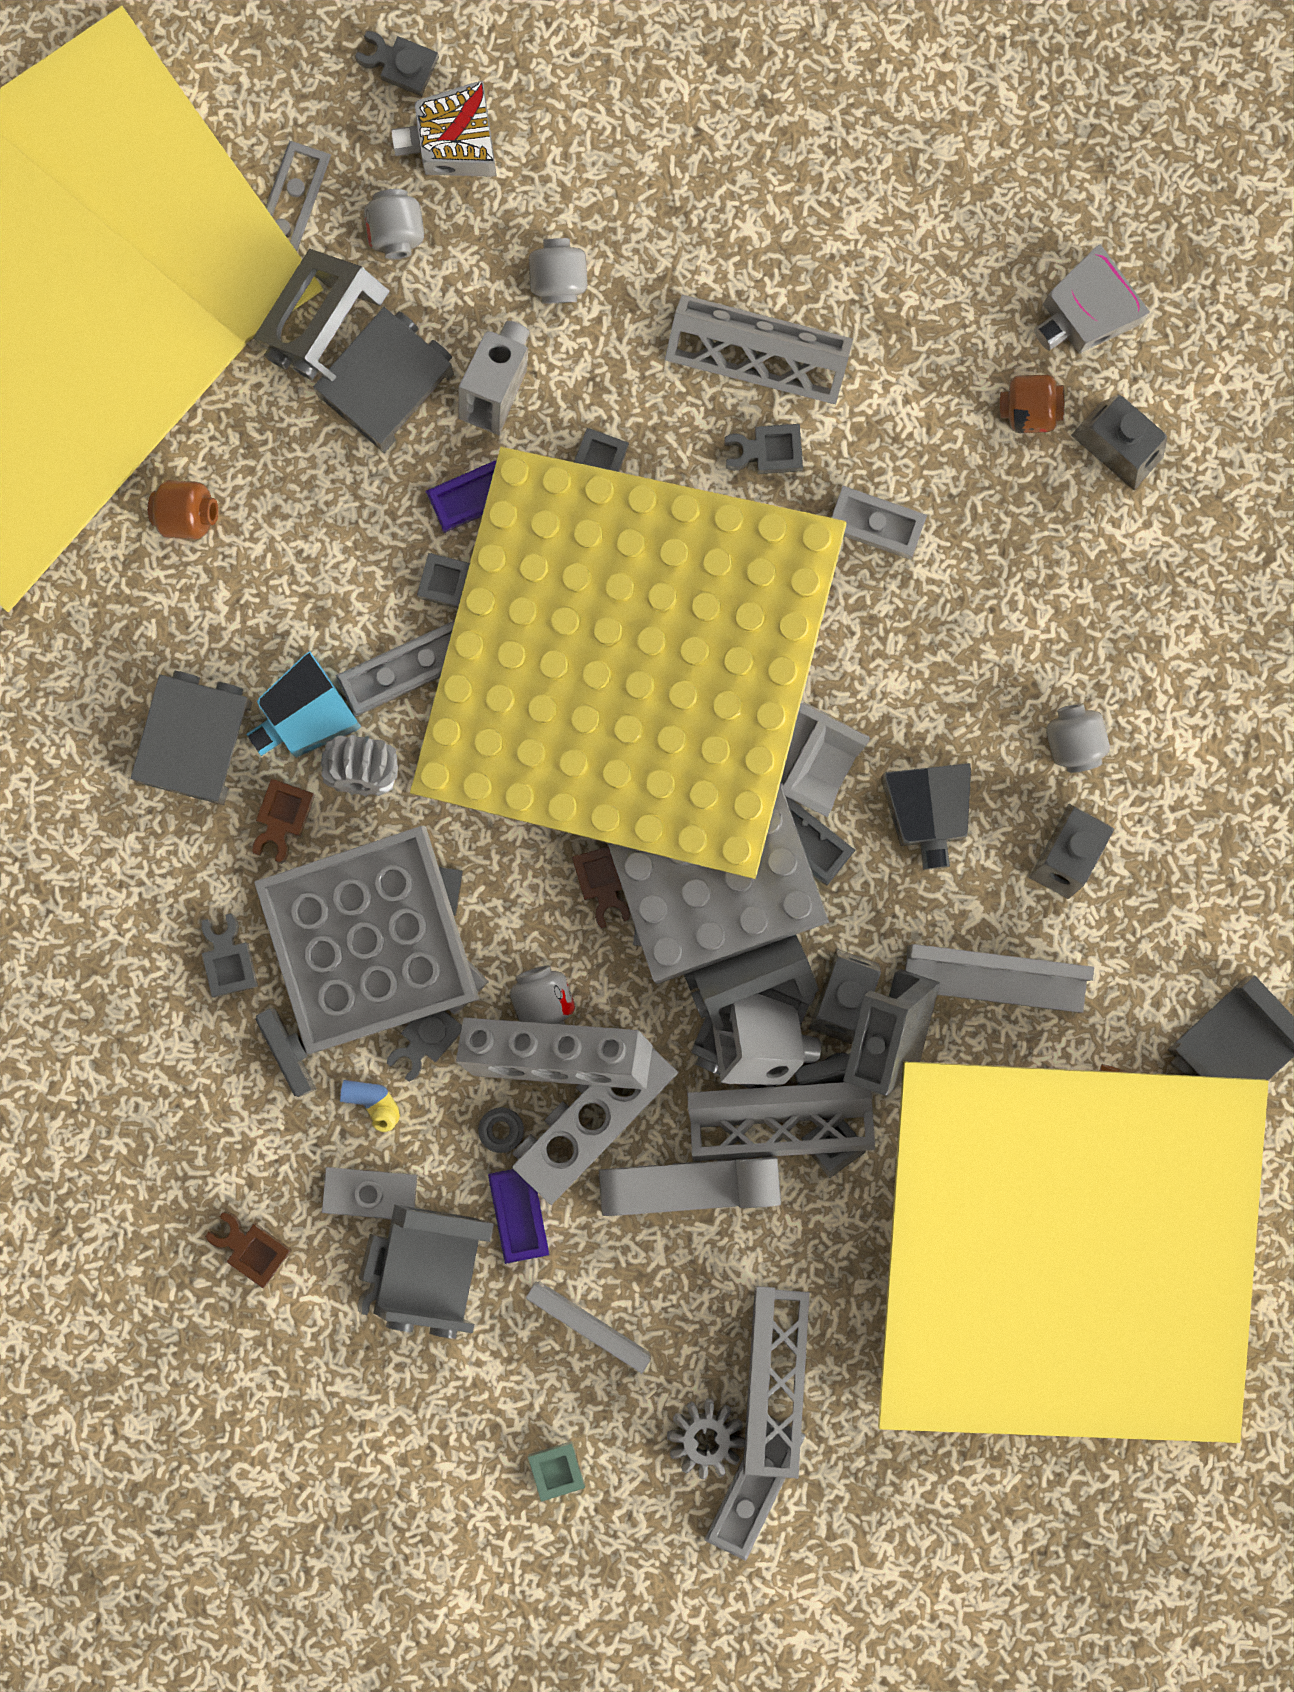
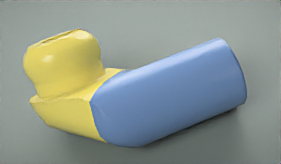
(376, 1101)

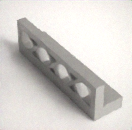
(762, 334)
(1002, 977)
(778, 1105)
(759, 1382)

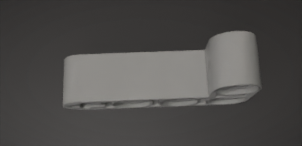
(690, 1186)

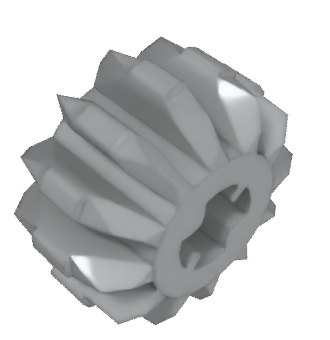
(359, 765)
(721, 1435)

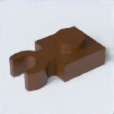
(284, 812)
(600, 880)
(255, 1252)

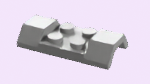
(819, 758)

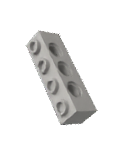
(554, 1053)
(554, 1178)

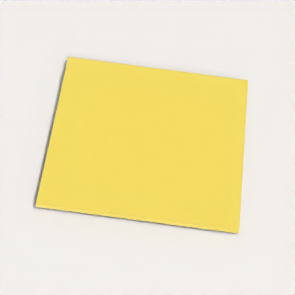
(147, 165)
(91, 366)
(629, 660)
(1072, 1253)

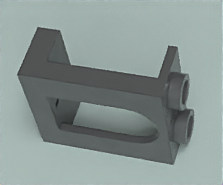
(346, 284)

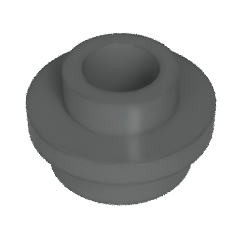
(486, 1130)

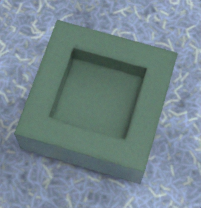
(556, 1471)

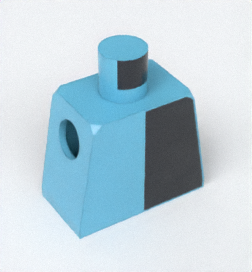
(302, 711)

